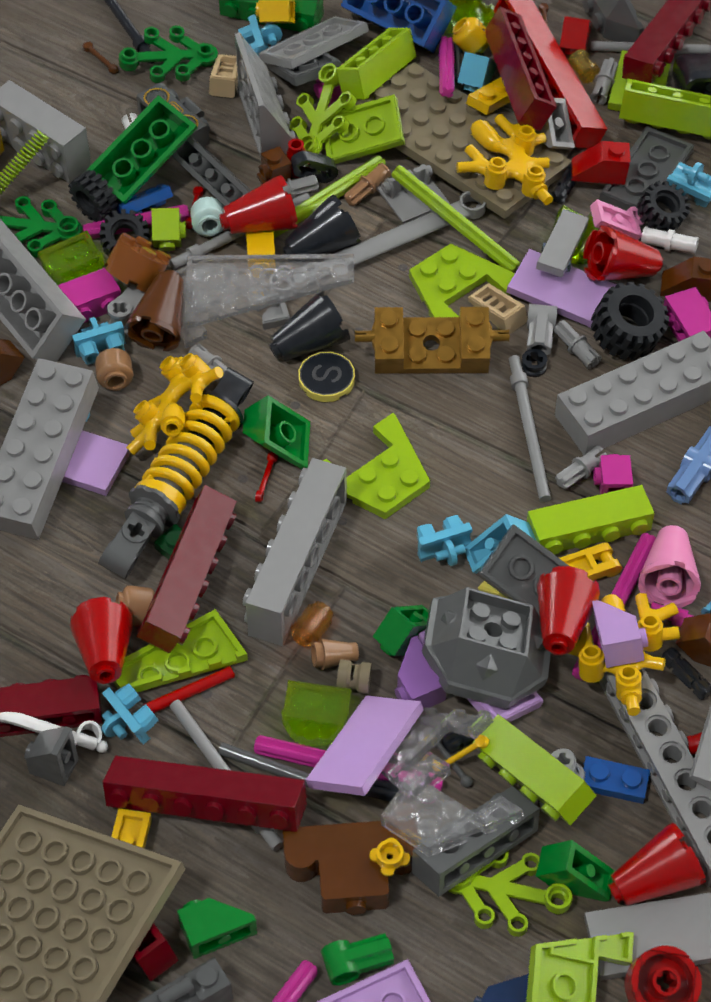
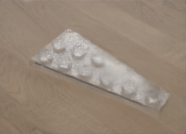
(243, 283)

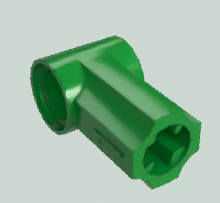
(348, 960)

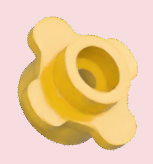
(389, 847)

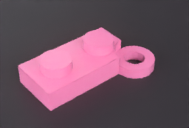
(617, 218)

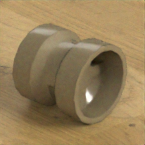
(361, 678)

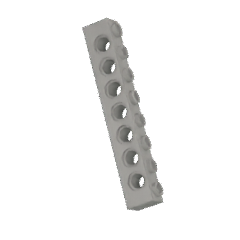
(665, 775)

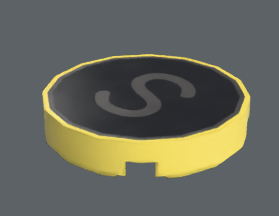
(326, 376)

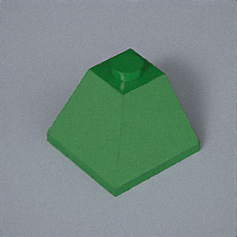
(278, 430)

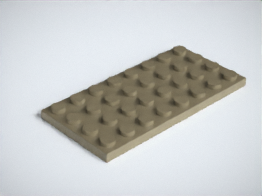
(439, 131)

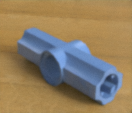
(693, 471)

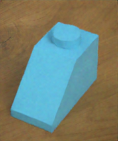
(476, 71)
(482, 547)

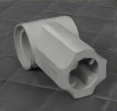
(541, 327)

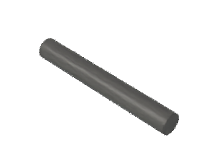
(261, 762)

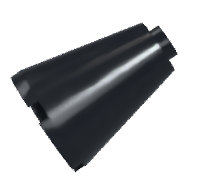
(323, 231)
(309, 330)

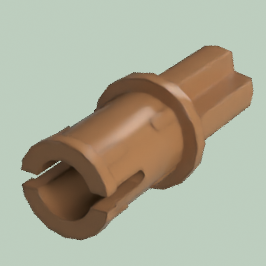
(367, 184)

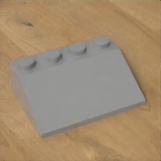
(260, 100)

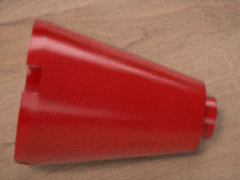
(261, 210)
(619, 256)
(565, 607)
(102, 637)
(658, 869)

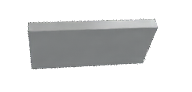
(313, 42)
(670, 922)

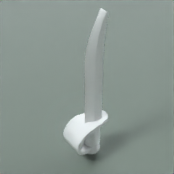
(37, 725)

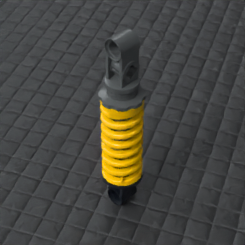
(178, 471)

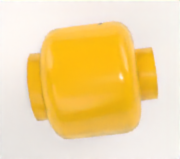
(470, 35)

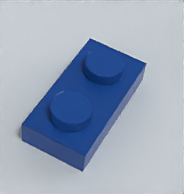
(151, 197)
(616, 779)

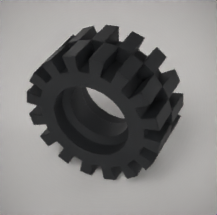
(93, 195)
(671, 198)
(119, 221)

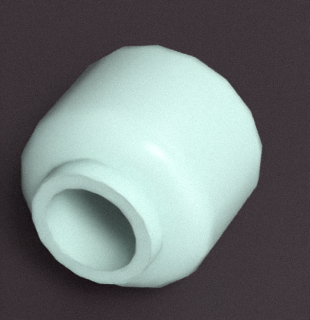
(206, 216)

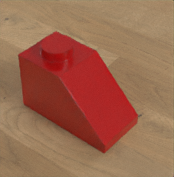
(575, 34)
(602, 163)

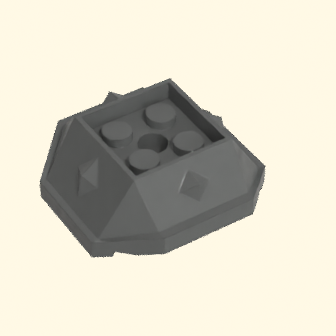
(485, 647)

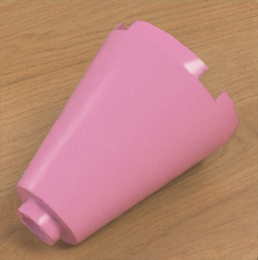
(670, 569)

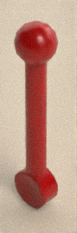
(197, 192)
(272, 458)

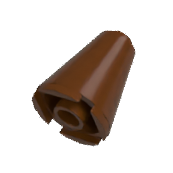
(159, 313)

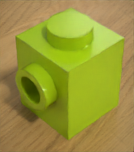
(167, 228)

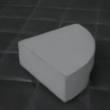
(275, 316)

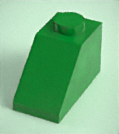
(399, 628)
(575, 868)
(214, 925)

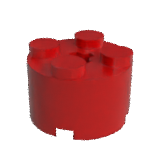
(674, 966)

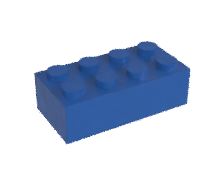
(424, 17)

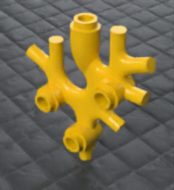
(518, 150)
(163, 411)
(628, 676)

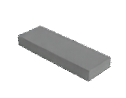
(562, 243)

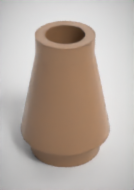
(329, 652)

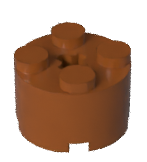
(135, 261)

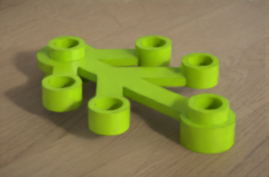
(318, 117)
(501, 888)

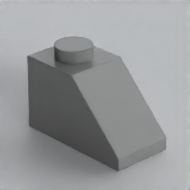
(558, 127)

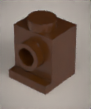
(274, 163)

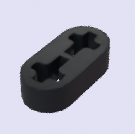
(318, 165)

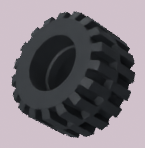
(638, 305)

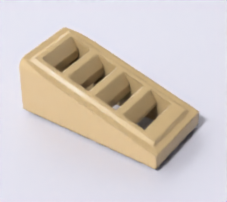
(224, 77)
(515, 312)

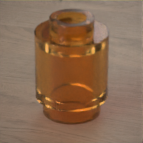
(312, 624)

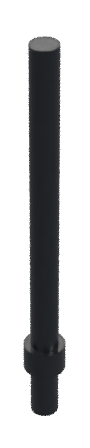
(138, 40)

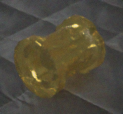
(583, 66)

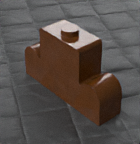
(343, 863)

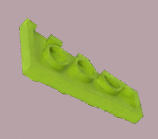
(206, 648)

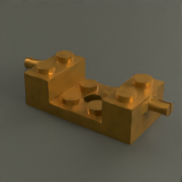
(461, 340)

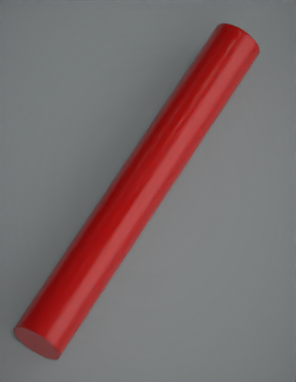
(191, 689)

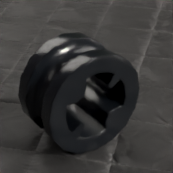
(534, 355)

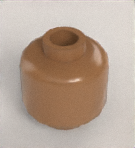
(114, 369)
(137, 601)

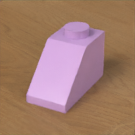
(618, 635)

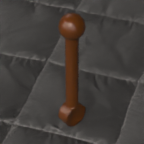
(543, 8)
(88, 47)

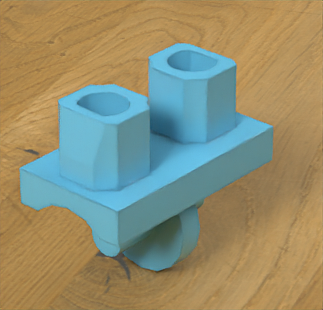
(260, 36)
(693, 182)
(98, 338)
(445, 543)
(122, 701)

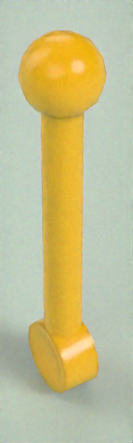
(480, 742)

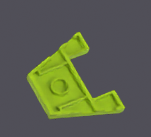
(452, 275)
(390, 477)
(570, 967)

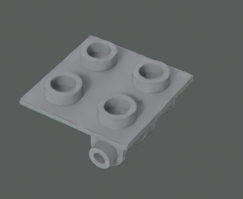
(403, 201)

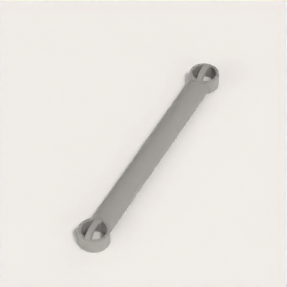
(411, 231)

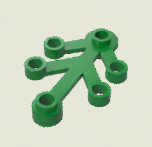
(198, 54)
(61, 229)

